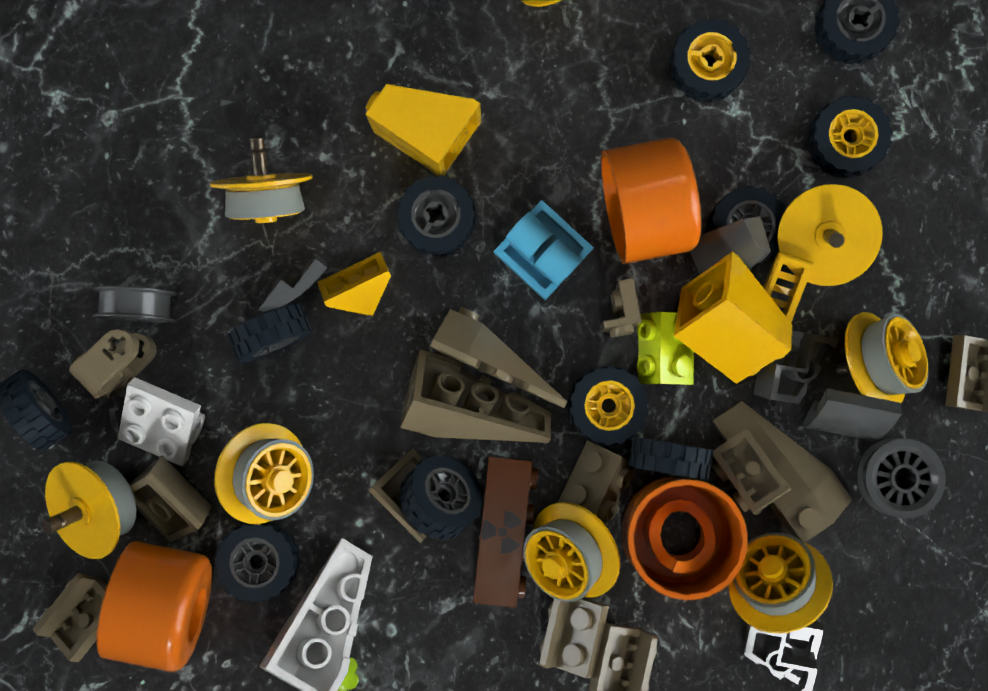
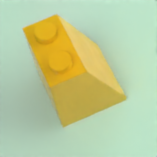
(424, 124)
(732, 320)

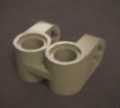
(110, 367)

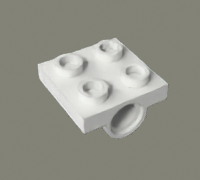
(160, 421)

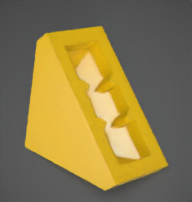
(357, 286)

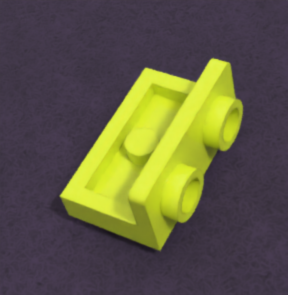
(660, 354)

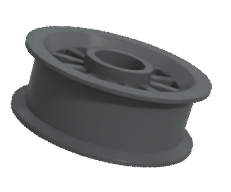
(134, 304)
(931, 467)

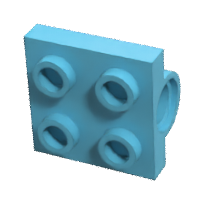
(543, 250)

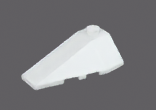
(319, 634)

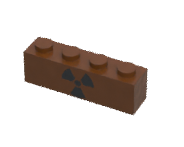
(503, 531)

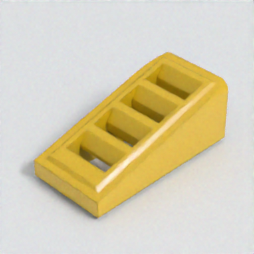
(800, 282)

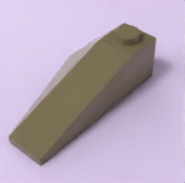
(480, 348)
(456, 404)
(816, 491)

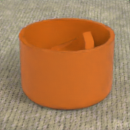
(651, 199)
(715, 557)
(154, 606)

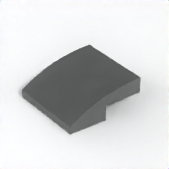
(287, 289)
(853, 415)

